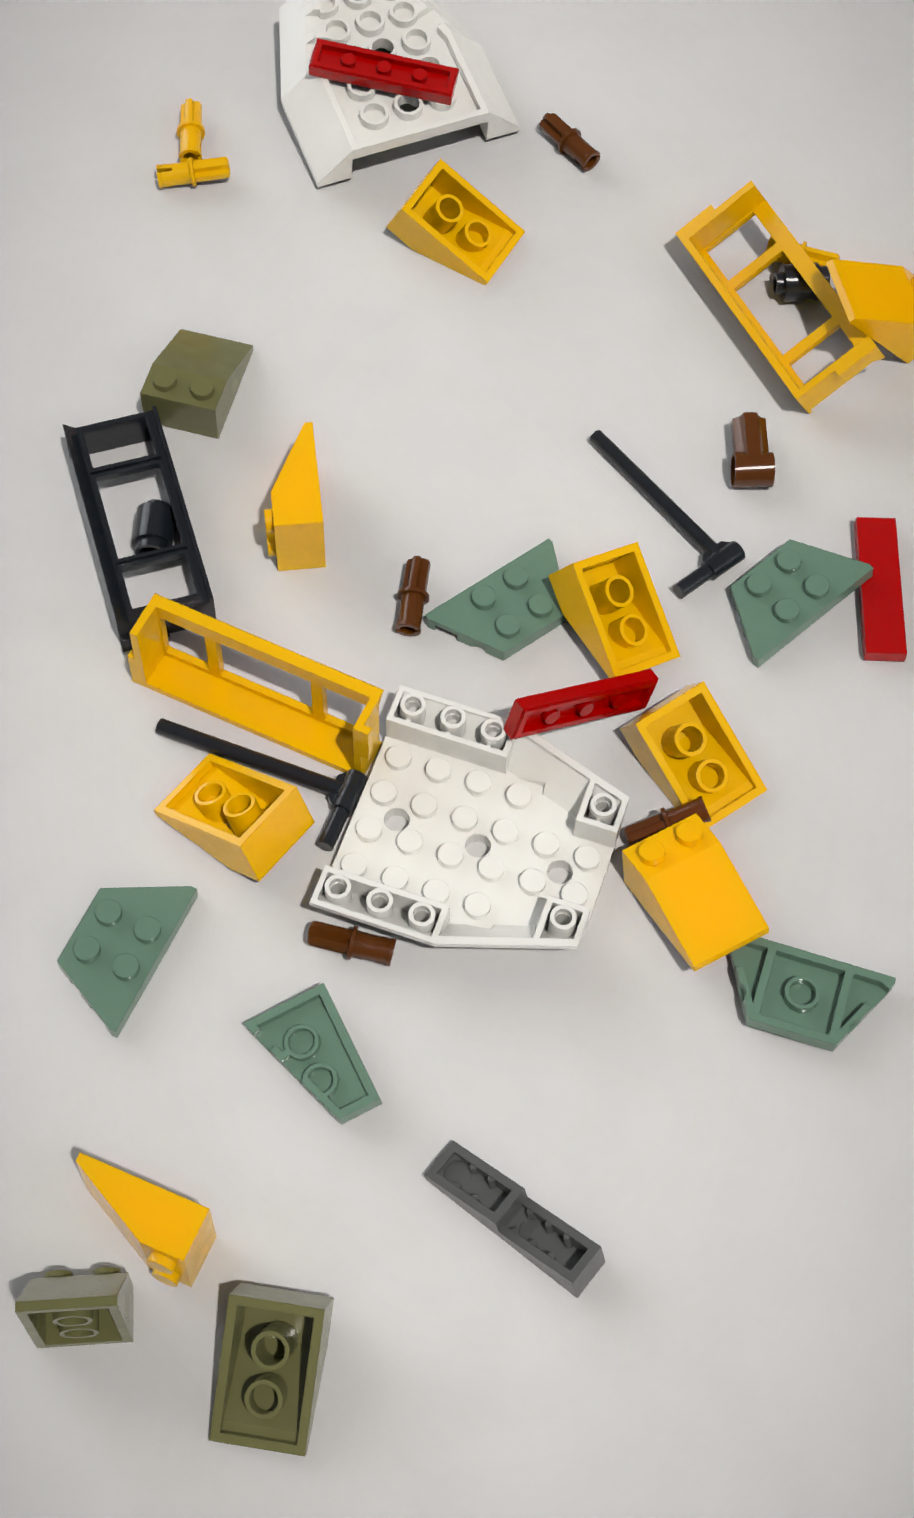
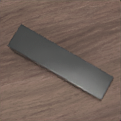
(517, 1219)

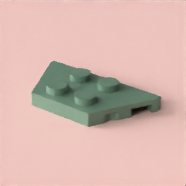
(792, 593)
(505, 607)
(122, 946)
(804, 992)

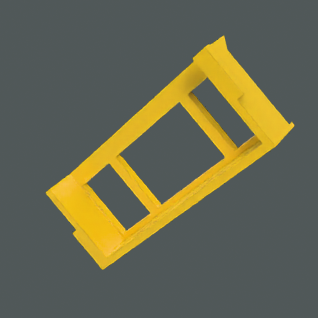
(716, 225)
(249, 704)

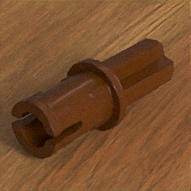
(569, 141)
(413, 596)
(659, 822)
(351, 942)

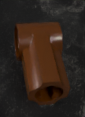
(751, 461)

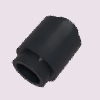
(792, 286)
(153, 526)

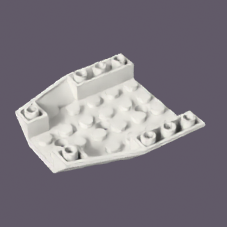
(352, 121)
(465, 784)

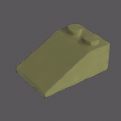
(196, 382)
(77, 1309)
(270, 1368)

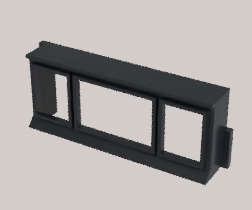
(117, 434)

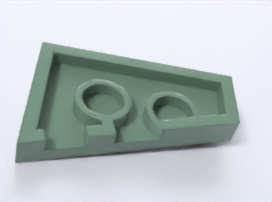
(318, 1052)

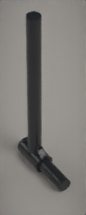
(716, 557)
(342, 792)

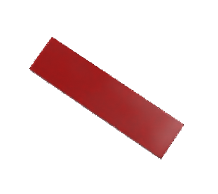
(383, 71)
(881, 594)
(580, 703)

